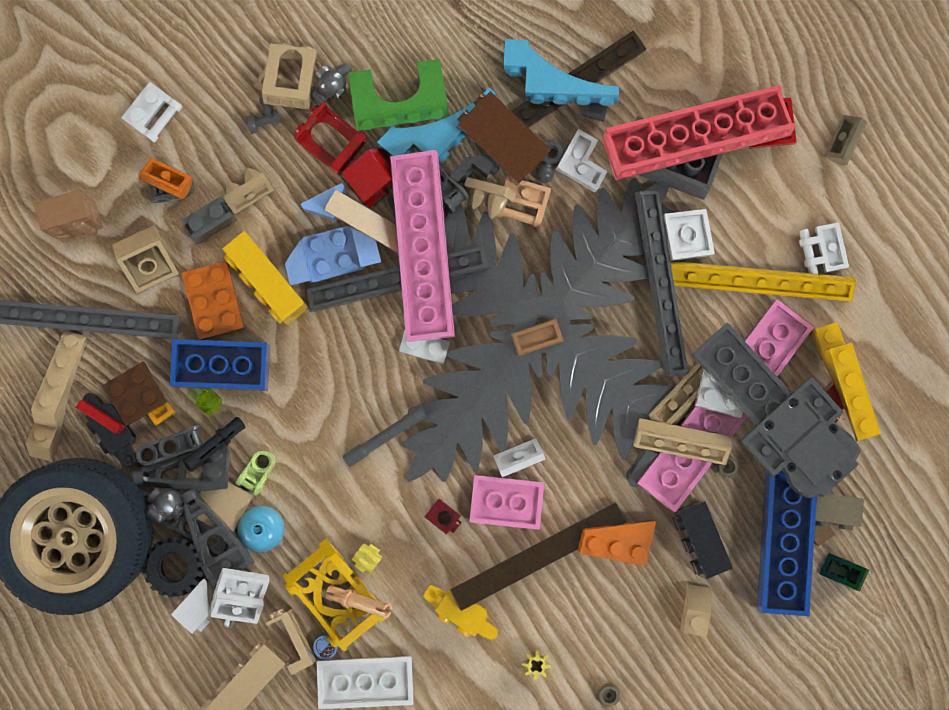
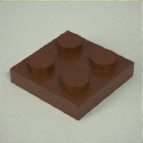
(135, 393)

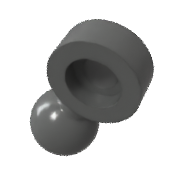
(545, 172)

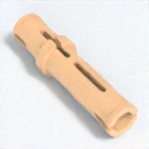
(350, 599)

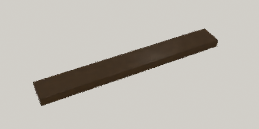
(592, 71)
(531, 559)

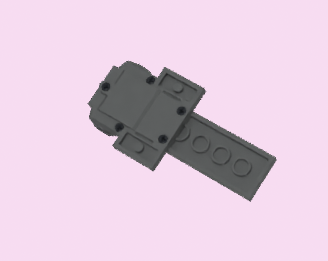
(790, 428)

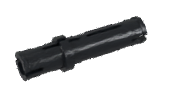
(221, 438)

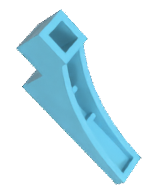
(550, 84)
(432, 136)

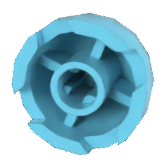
(270, 525)

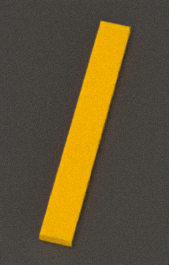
(763, 281)

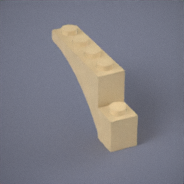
(53, 396)

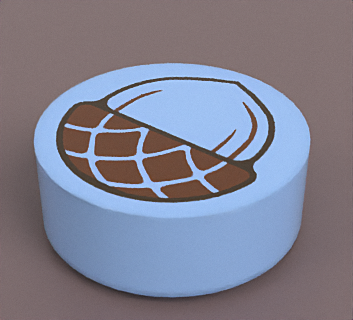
(323, 648)

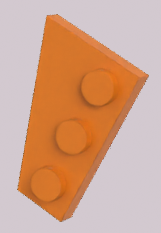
(620, 543)

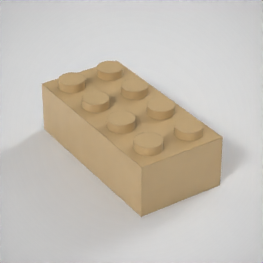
(249, 679)

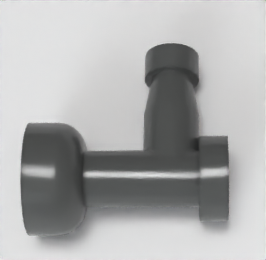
(268, 118)

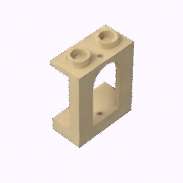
(285, 96)
(298, 637)

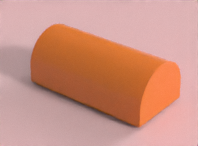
(166, 178)

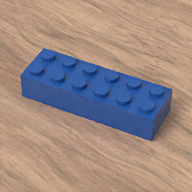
(786, 549)

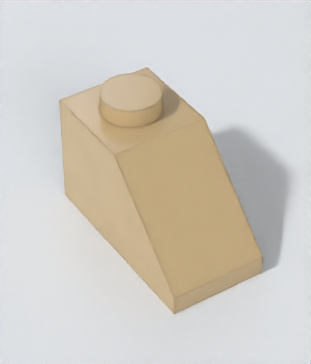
(696, 610)

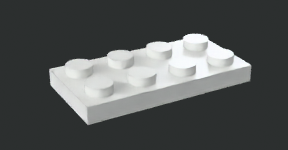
(365, 682)

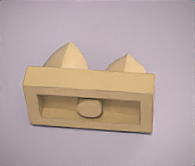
(497, 195)
(242, 196)

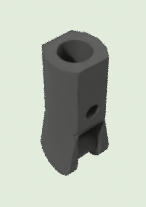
(640, 466)

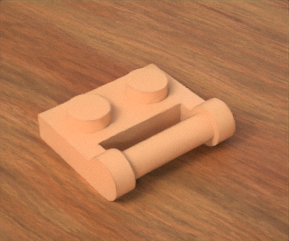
(530, 196)

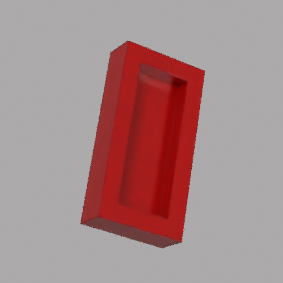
(99, 416)

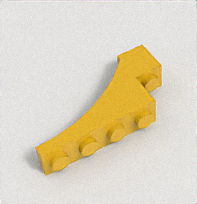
(848, 379)

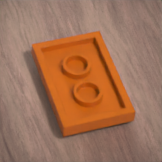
(213, 300)

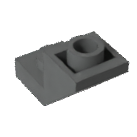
(483, 164)

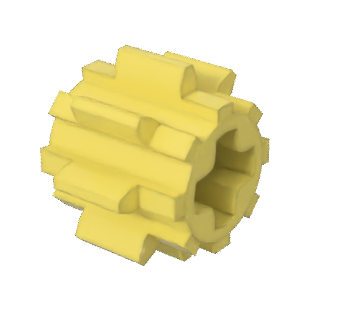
(366, 558)
(535, 671)

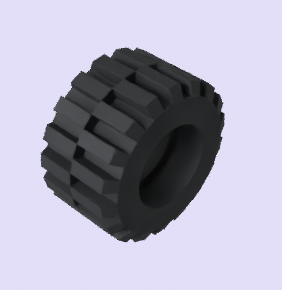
(155, 571)

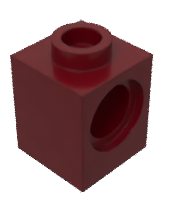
(438, 507)

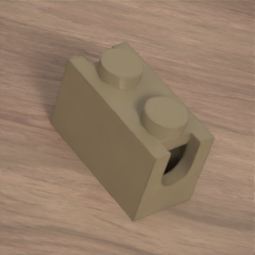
(839, 510)

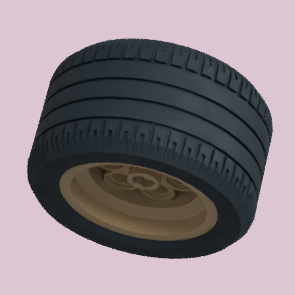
(117, 518)

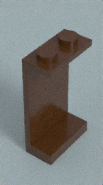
(503, 136)

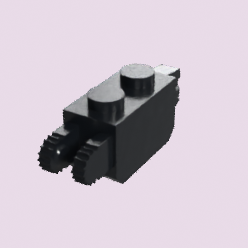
(115, 444)

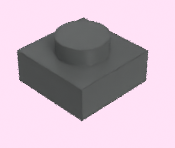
(595, 111)

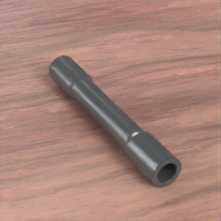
(407, 421)

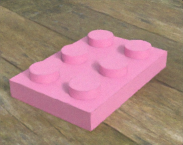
(506, 502)

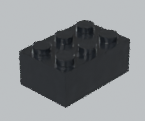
(701, 540)

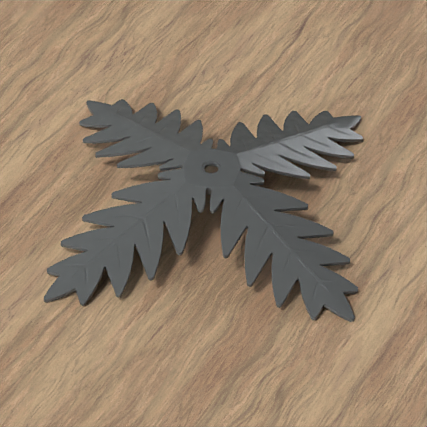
(580, 358)

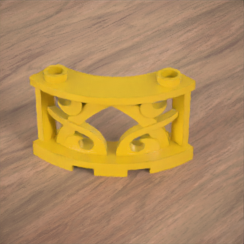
(333, 561)

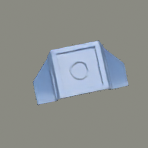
(331, 255)

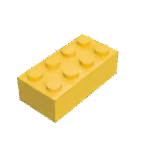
(269, 283)

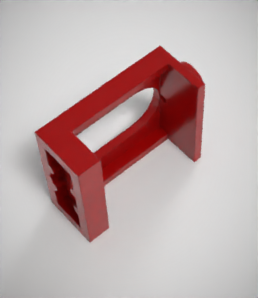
(325, 115)

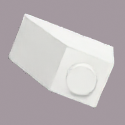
(195, 609)

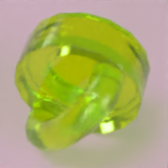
(208, 402)

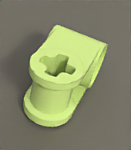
(256, 473)

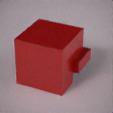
(370, 176)

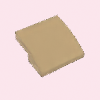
(227, 504)

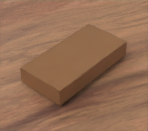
(537, 337)

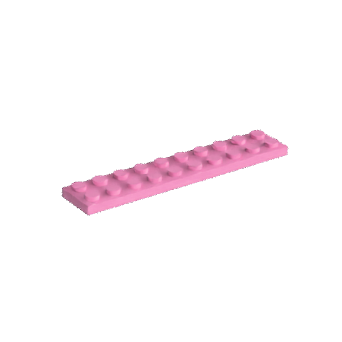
(775, 342)

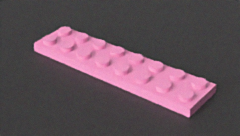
(422, 246)

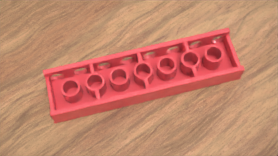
(697, 132)

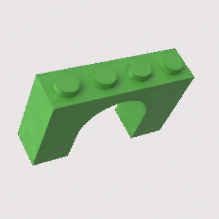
(426, 104)

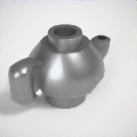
(329, 83)
(164, 505)

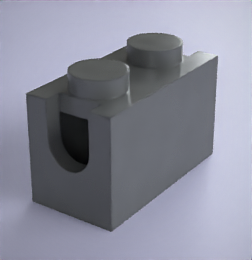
(208, 220)

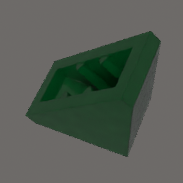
(844, 572)

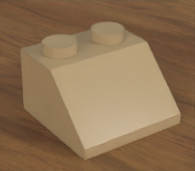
(145, 259)

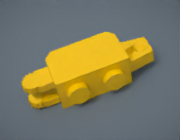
(469, 621)

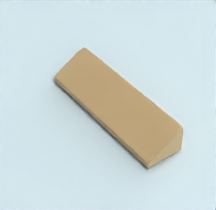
(363, 219)
(680, 399)
(682, 441)

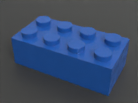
(220, 365)

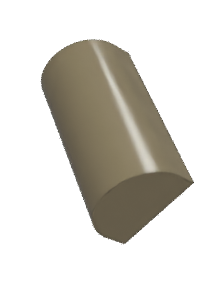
(845, 139)

